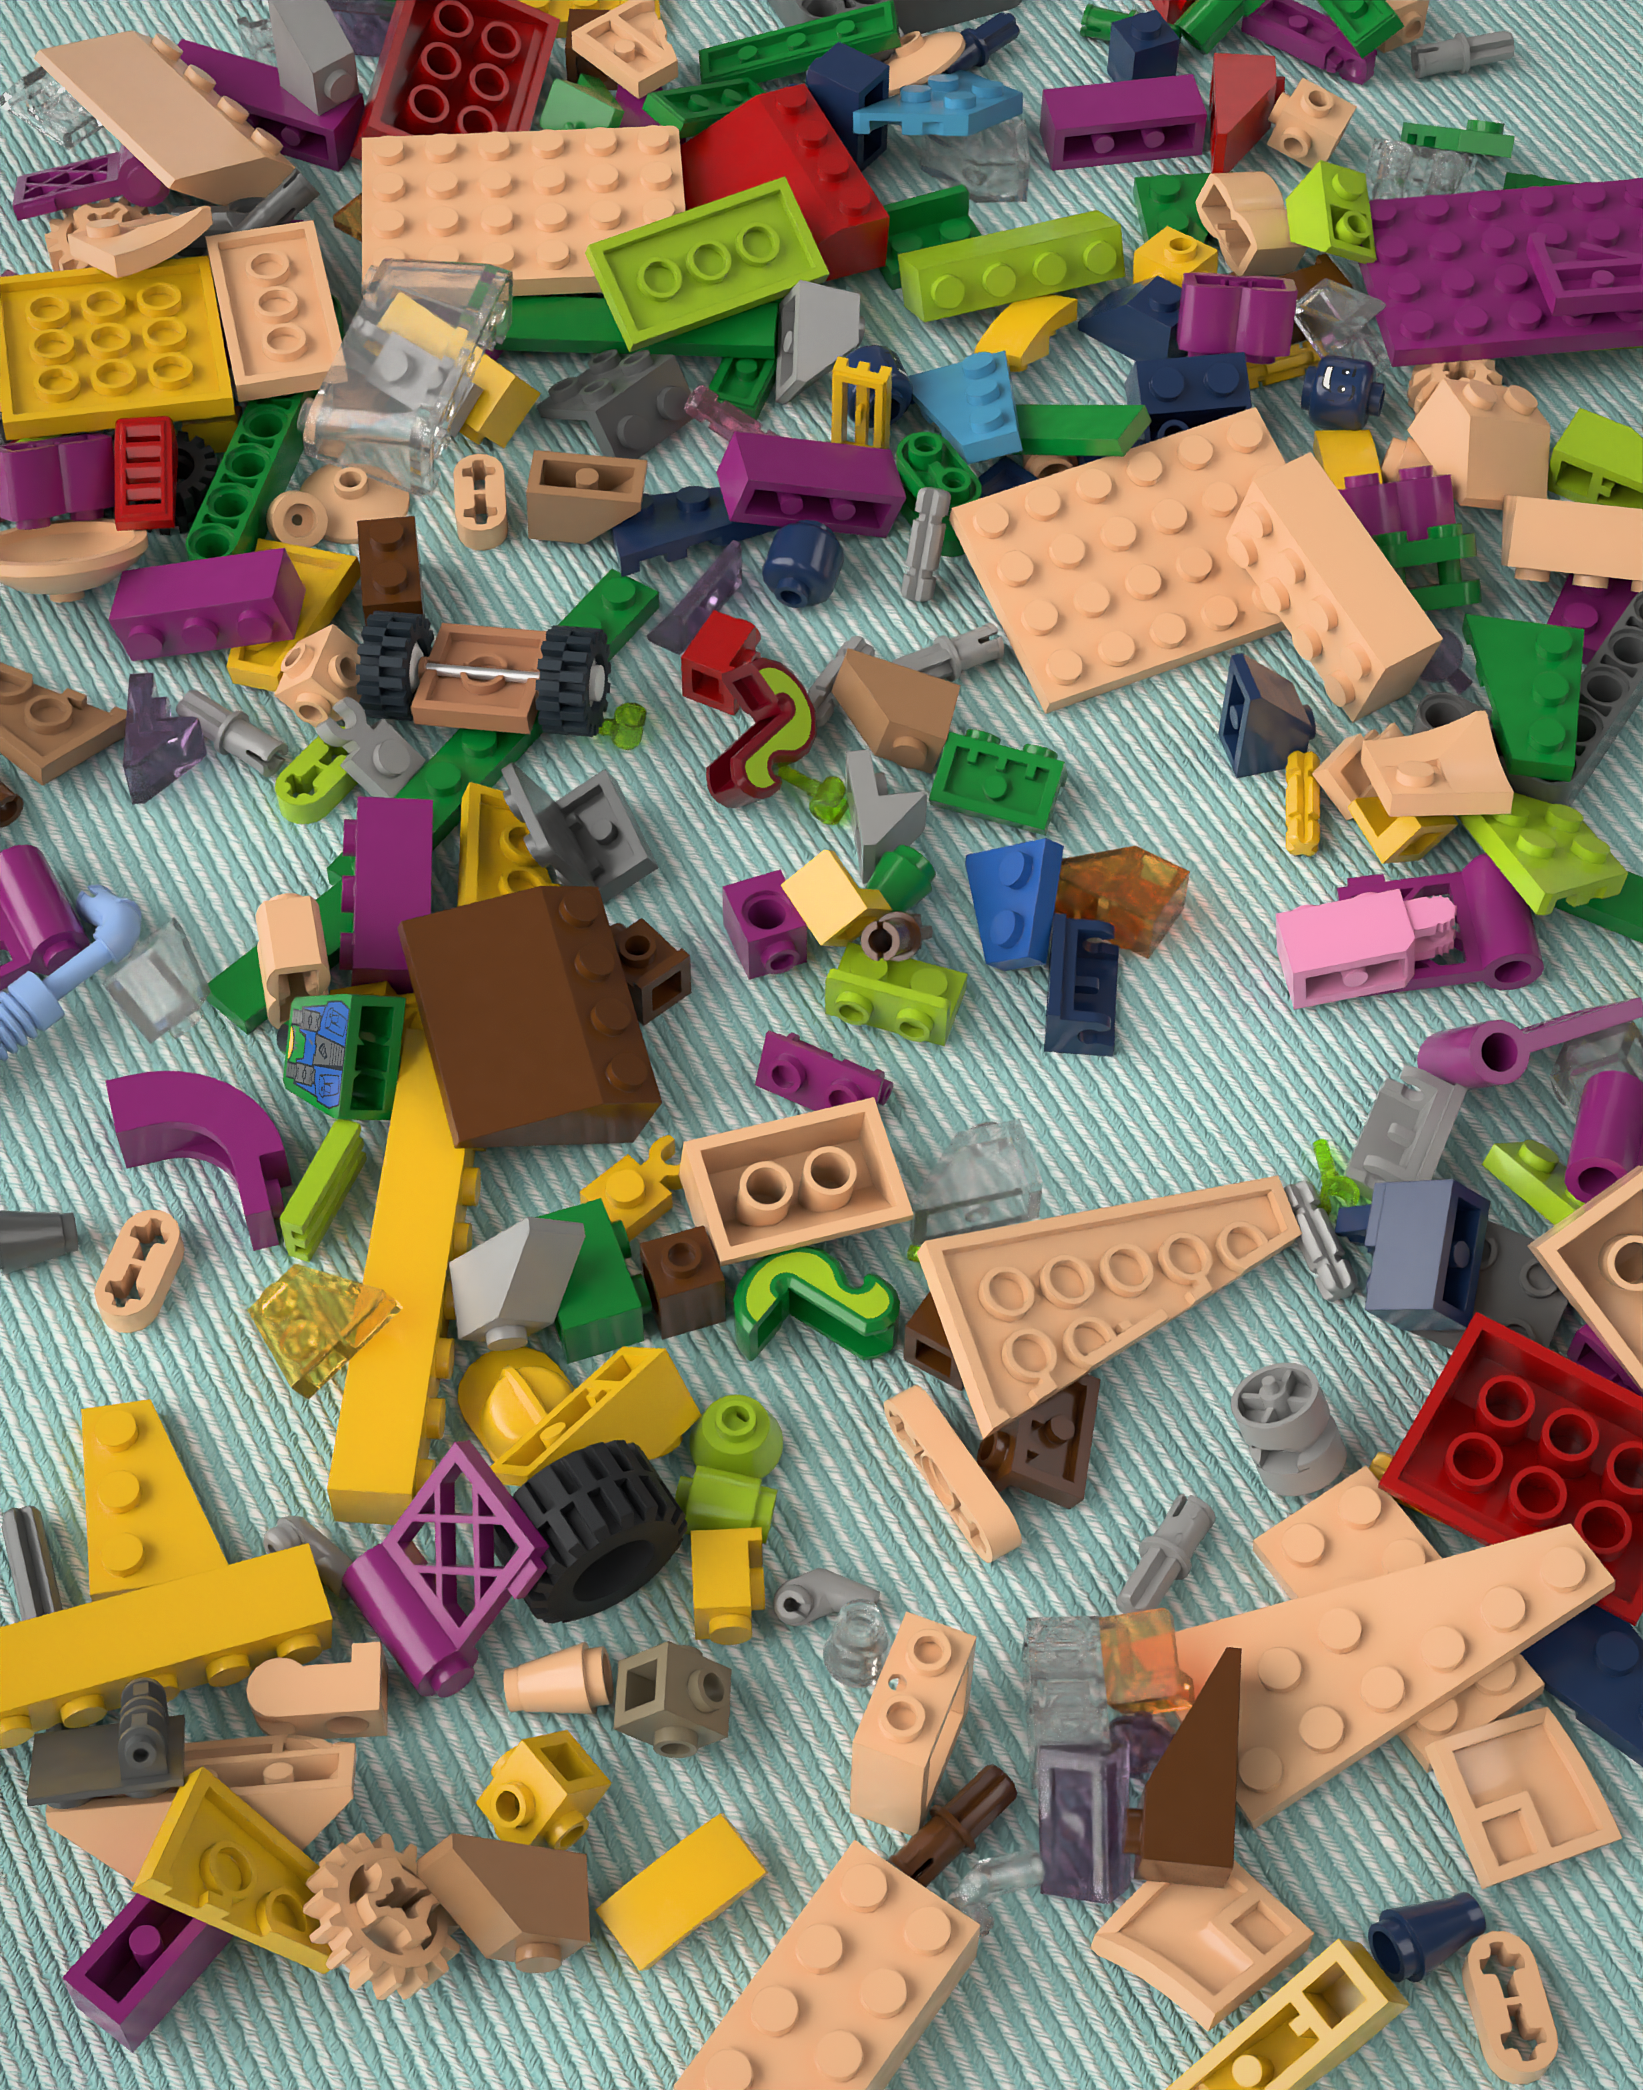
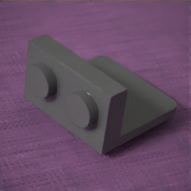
(625, 400)
(584, 834)

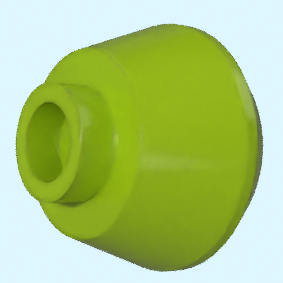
(737, 1437)

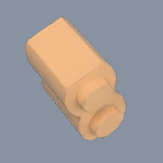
(1249, 222)
(291, 953)

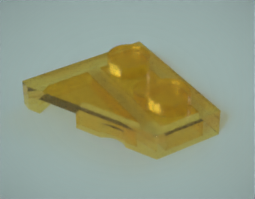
(318, 1323)

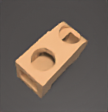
(322, 1698)

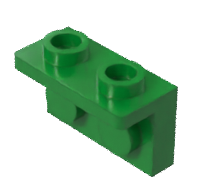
(926, 223)
(998, 781)

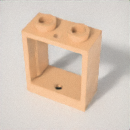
(911, 1729)

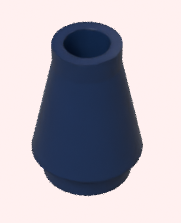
(1421, 1936)

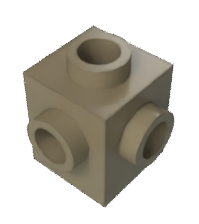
(673, 1699)

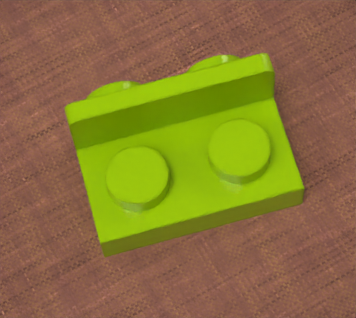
(895, 996)

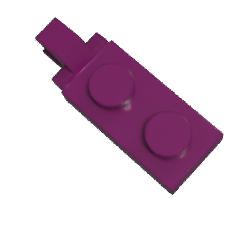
(1308, 37)

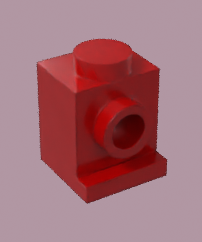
(716, 649)

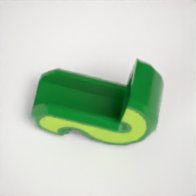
(818, 1293)

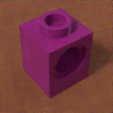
(764, 925)

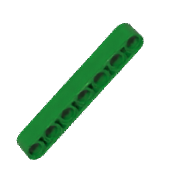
(251, 474)

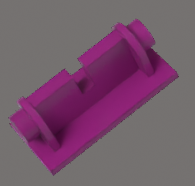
(815, 1077)

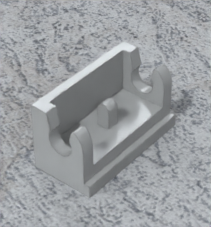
(1405, 1130)

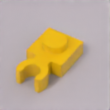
(636, 1191)

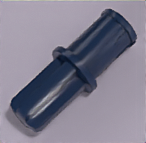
(985, 41)

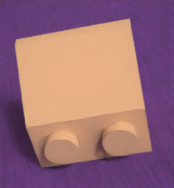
(1486, 440)

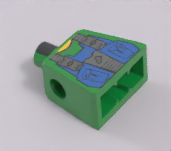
(344, 1053)

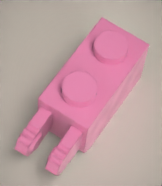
(1360, 944)

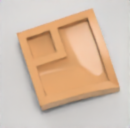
(138, 243)
(1440, 771)
(1520, 1796)
(1204, 1943)

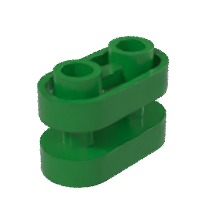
(931, 461)
(1445, 546)

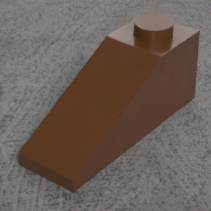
(1189, 1803)

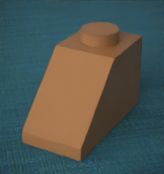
(581, 495)
(896, 708)
(512, 1898)

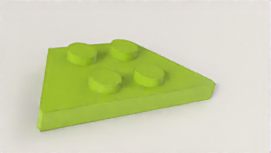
(1547, 853)

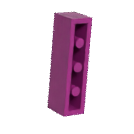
(256, 87)

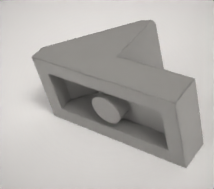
(876, 818)

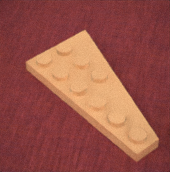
(1070, 1291)
(1374, 1656)

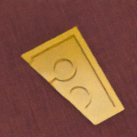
(327, 583)
(493, 849)
(233, 1871)

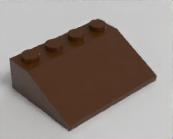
(530, 1021)

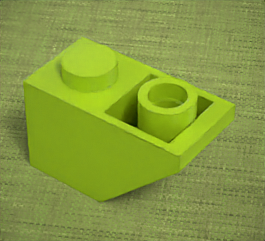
(1332, 213)

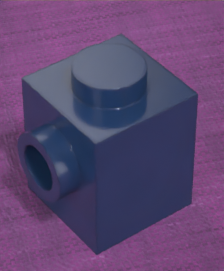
(1142, 48)

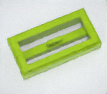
(323, 1189)

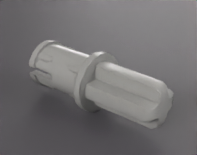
(1461, 53)
(952, 656)
(234, 733)
(1166, 1554)

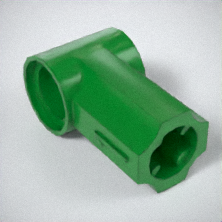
(1211, 20)

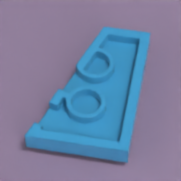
(971, 405)

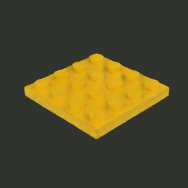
(110, 348)

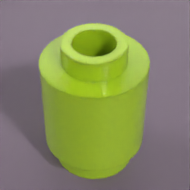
(725, 1501)

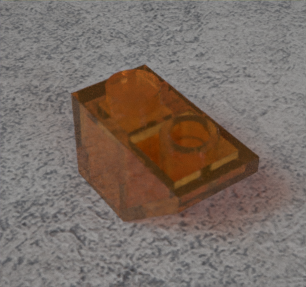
(1127, 889)

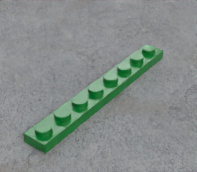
(477, 756)

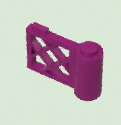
(86, 183)
(34, 916)
(1490, 921)
(1500, 1052)
(1606, 1134)
(415, 1601)

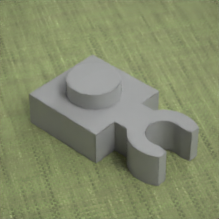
(377, 754)

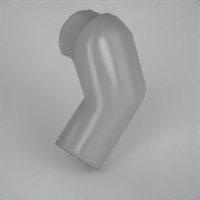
(329, 1558)

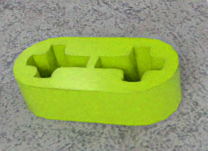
(313, 770)

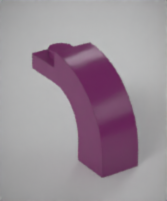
(206, 1120)

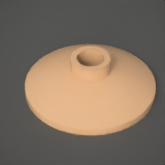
(922, 58)
(351, 498)

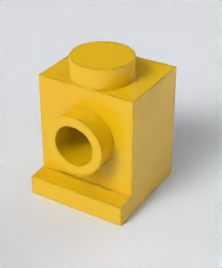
(726, 1583)

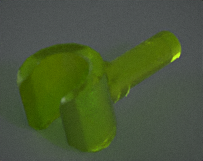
(626, 726)
(827, 796)
(1331, 1181)

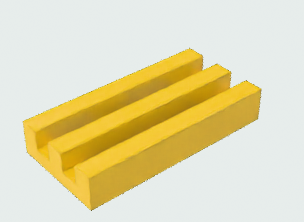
(864, 380)

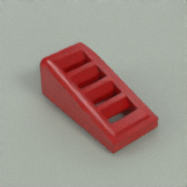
(147, 442)

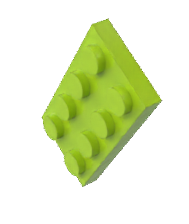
(706, 263)

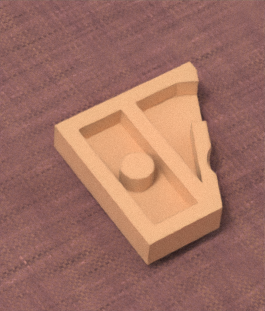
(629, 47)

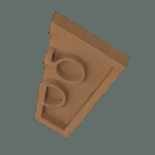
(51, 730)

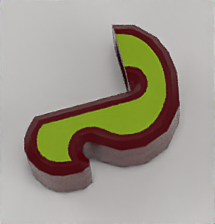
(781, 733)

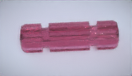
(724, 417)

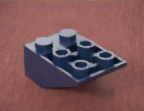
(1188, 391)

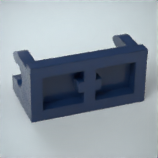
(1081, 988)

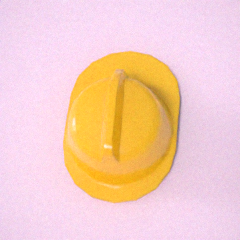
(509, 1394)

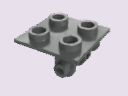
(1511, 1291)
(129, 1757)

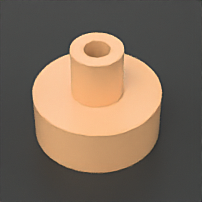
(308, 520)

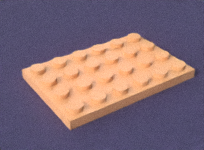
(517, 198)
(1124, 560)

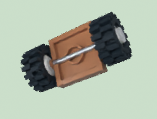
(483, 675)

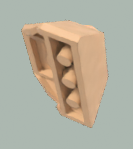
(284, 1777)

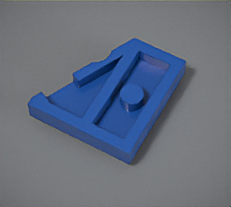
(1015, 901)

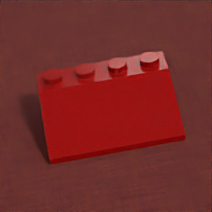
(458, 69)
(792, 138)
(1527, 1446)

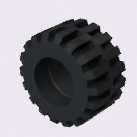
(604, 1526)

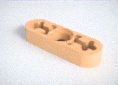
(952, 1474)

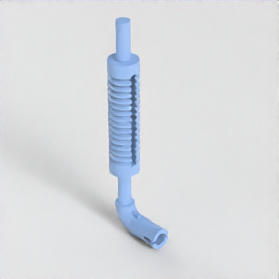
(34, 1002)

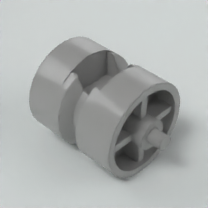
(1289, 1429)

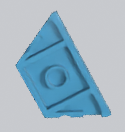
(944, 106)

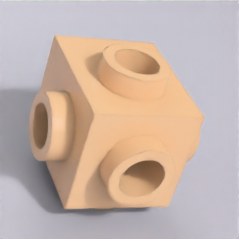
(1309, 123)
(319, 674)

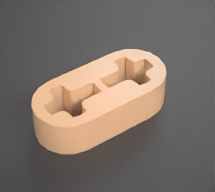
(472, 502)
(128, 1265)
(1525, 2001)

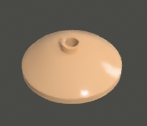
(67, 557)

